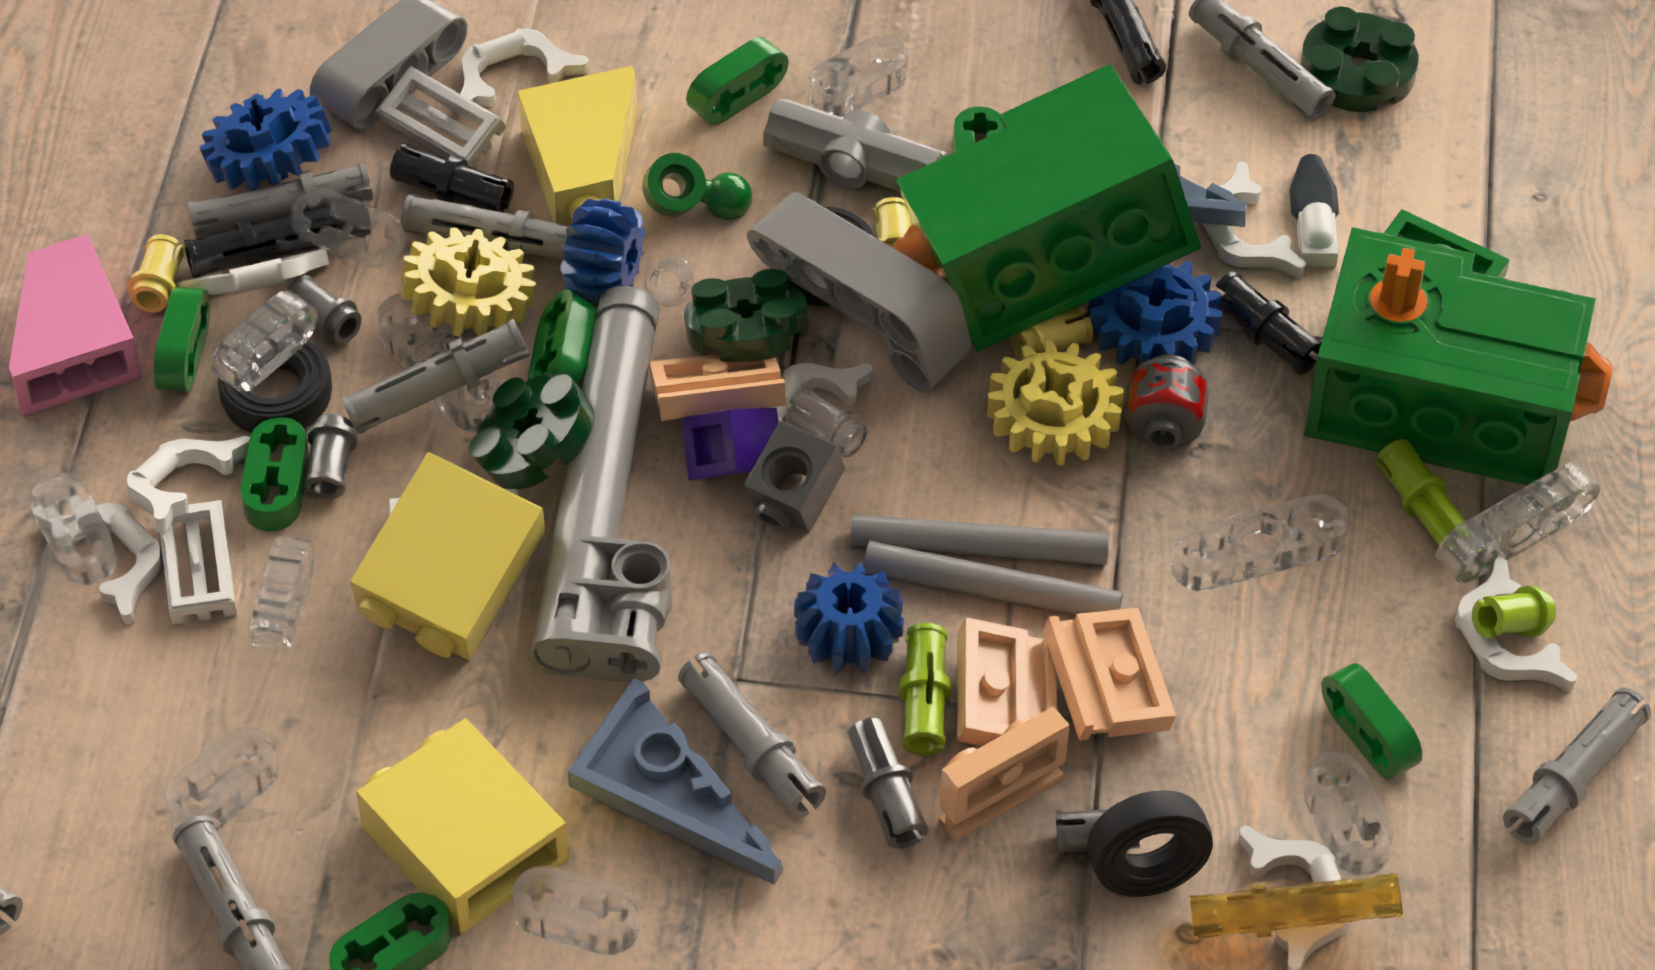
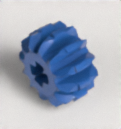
(602, 248)
(848, 617)

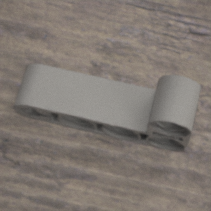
(868, 283)

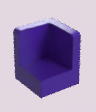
(726, 441)

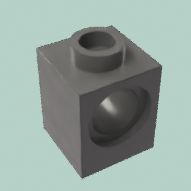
(790, 453)

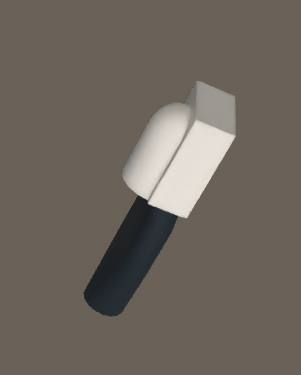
(1315, 208)

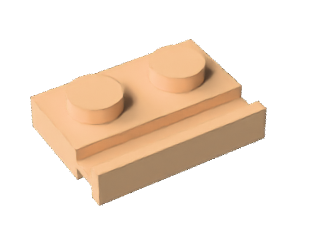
(710, 385)
(1109, 674)
(1000, 679)
(1003, 773)

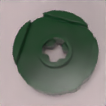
(1351, 34)
(746, 316)
(532, 429)

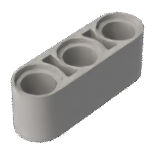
(373, 62)

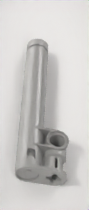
(594, 584)

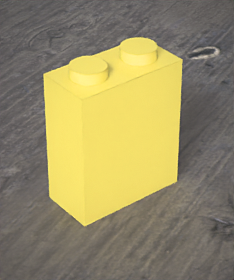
(447, 558)
(461, 823)

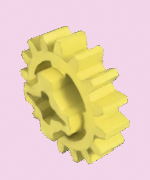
(467, 281)
(1055, 402)

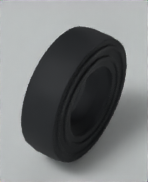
(302, 405)
(1142, 817)

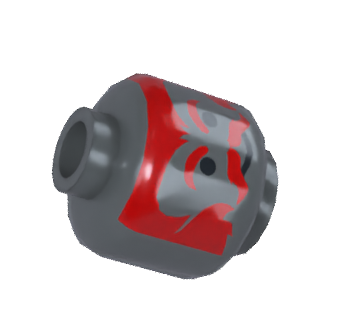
(1164, 400)

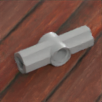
(845, 148)

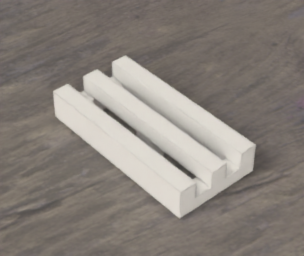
(475, 141)
(202, 601)

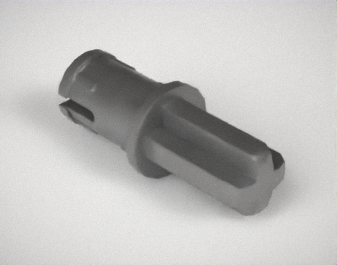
(887, 784)

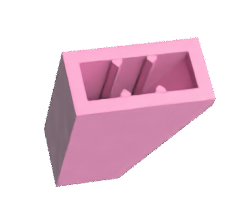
(68, 329)

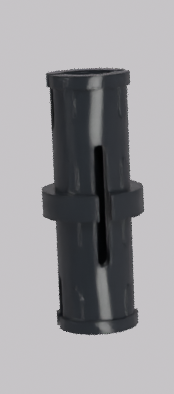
(451, 179)
(1268, 323)

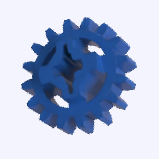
(265, 139)
(1158, 315)

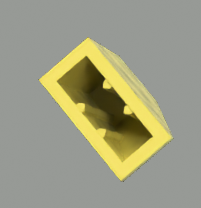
(580, 137)

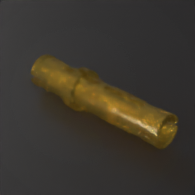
(1294, 906)

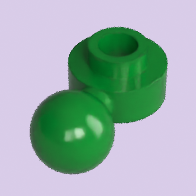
(725, 195)

